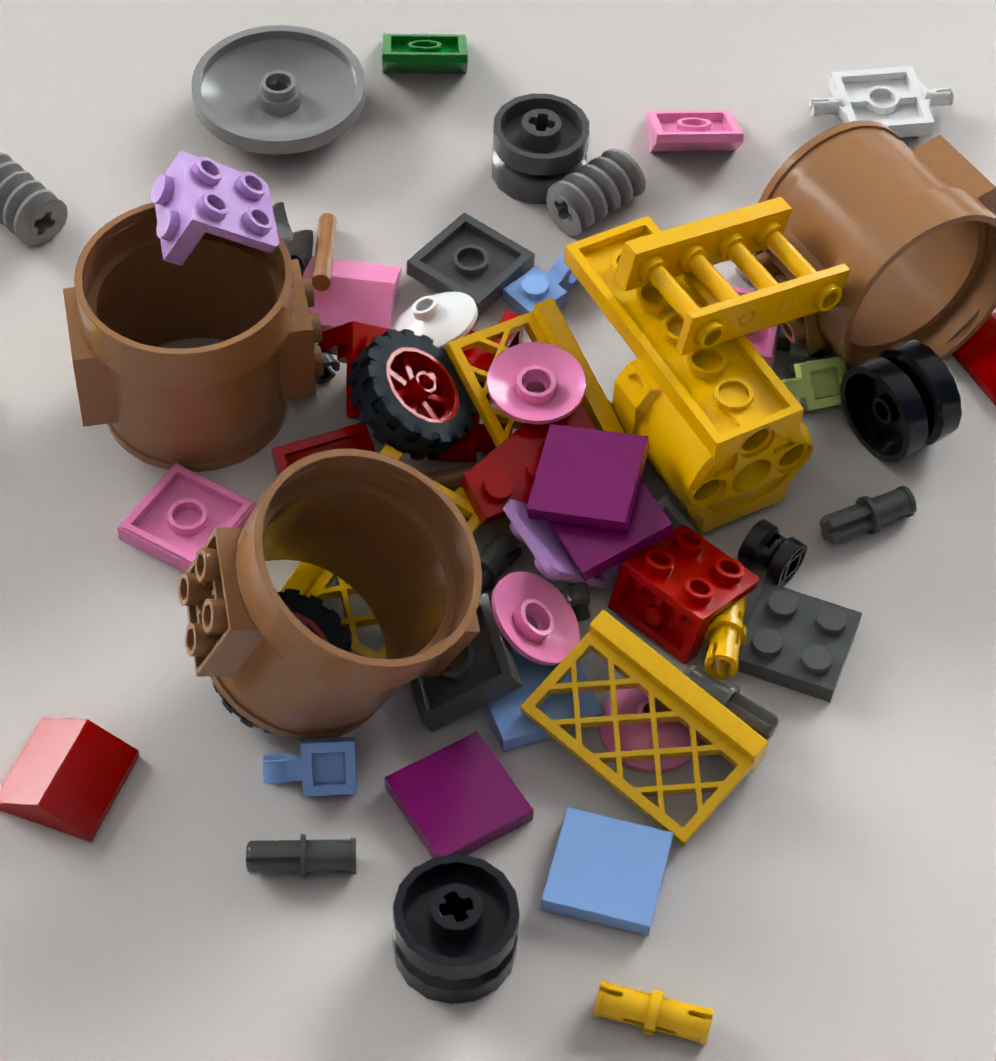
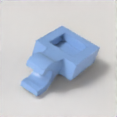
(538, 286)
(324, 767)

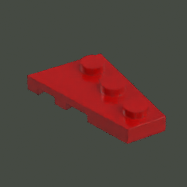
(512, 467)

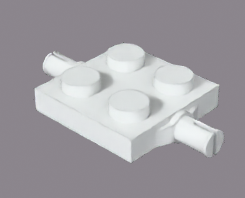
(883, 96)

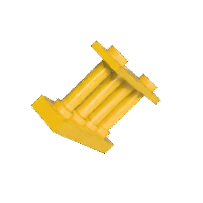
(732, 238)

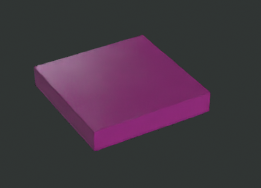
(588, 477)
(599, 549)
(458, 798)

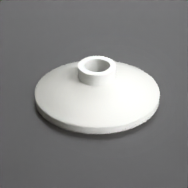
(440, 317)

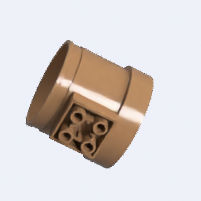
(905, 225)
(189, 403)
(380, 533)

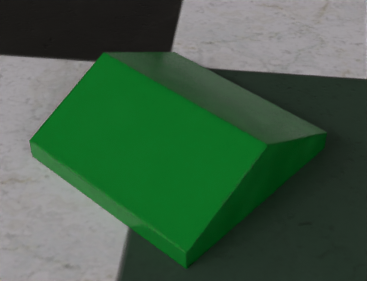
(424, 53)

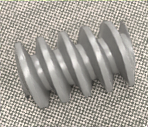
(594, 191)
(27, 206)

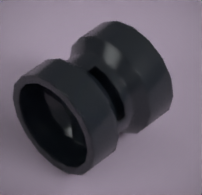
(772, 552)

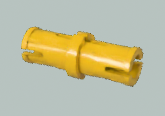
(724, 638)
(653, 1012)

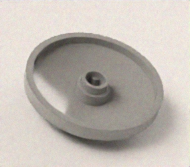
(278, 89)

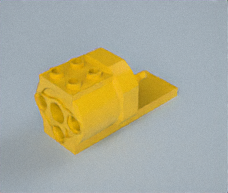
(714, 418)

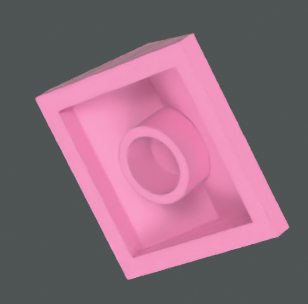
(693, 131)
(356, 293)

